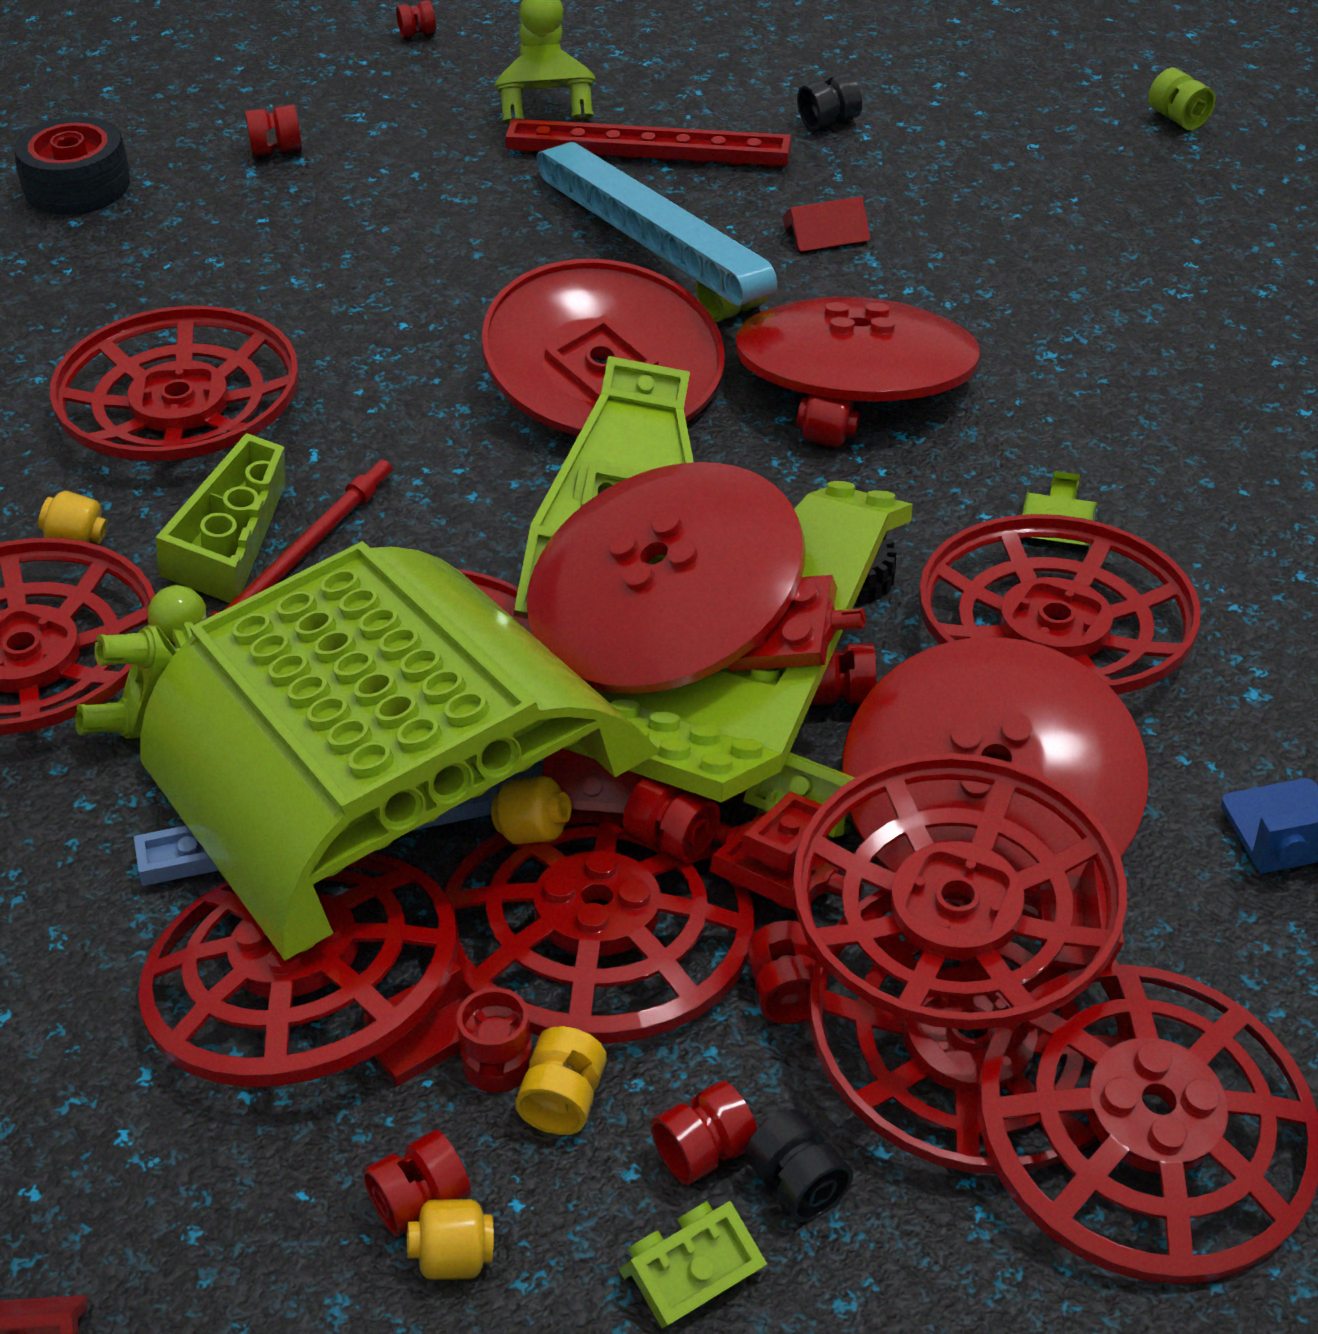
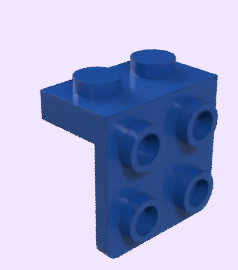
(1276, 823)

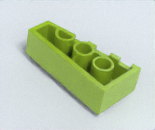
(224, 521)

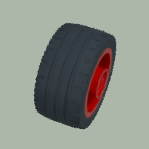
(72, 165)

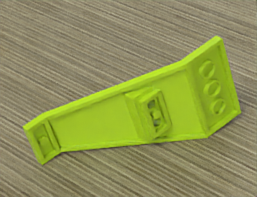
(629, 431)
(742, 723)

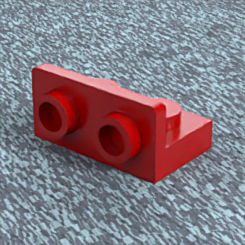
(589, 783)

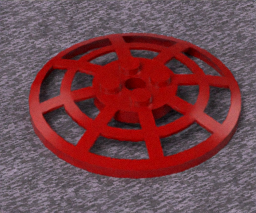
(154, 390)
(1086, 615)
(50, 633)
(965, 869)
(601, 930)
(264, 973)
(944, 1052)
(1147, 1139)

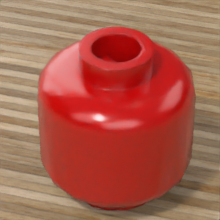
(827, 420)

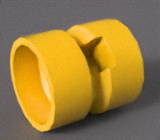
(561, 1080)

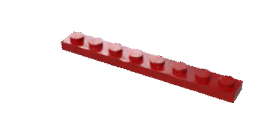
(652, 142)

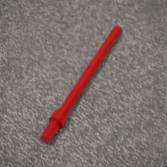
(358, 492)

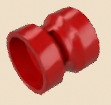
(416, 19)

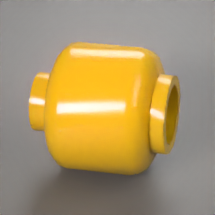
(72, 518)
(530, 810)
(451, 1239)

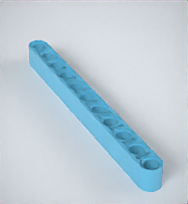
(658, 224)

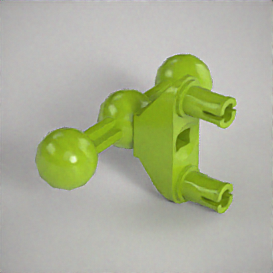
(543, 62)
(148, 652)

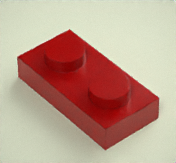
(779, 832)

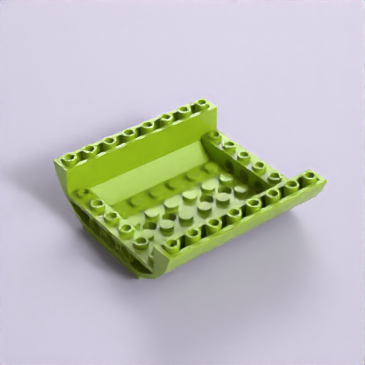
(352, 717)

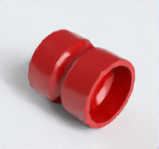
(286, 128)
(848, 676)
(672, 818)
(782, 970)
(494, 1039)
(700, 1134)
(405, 1183)

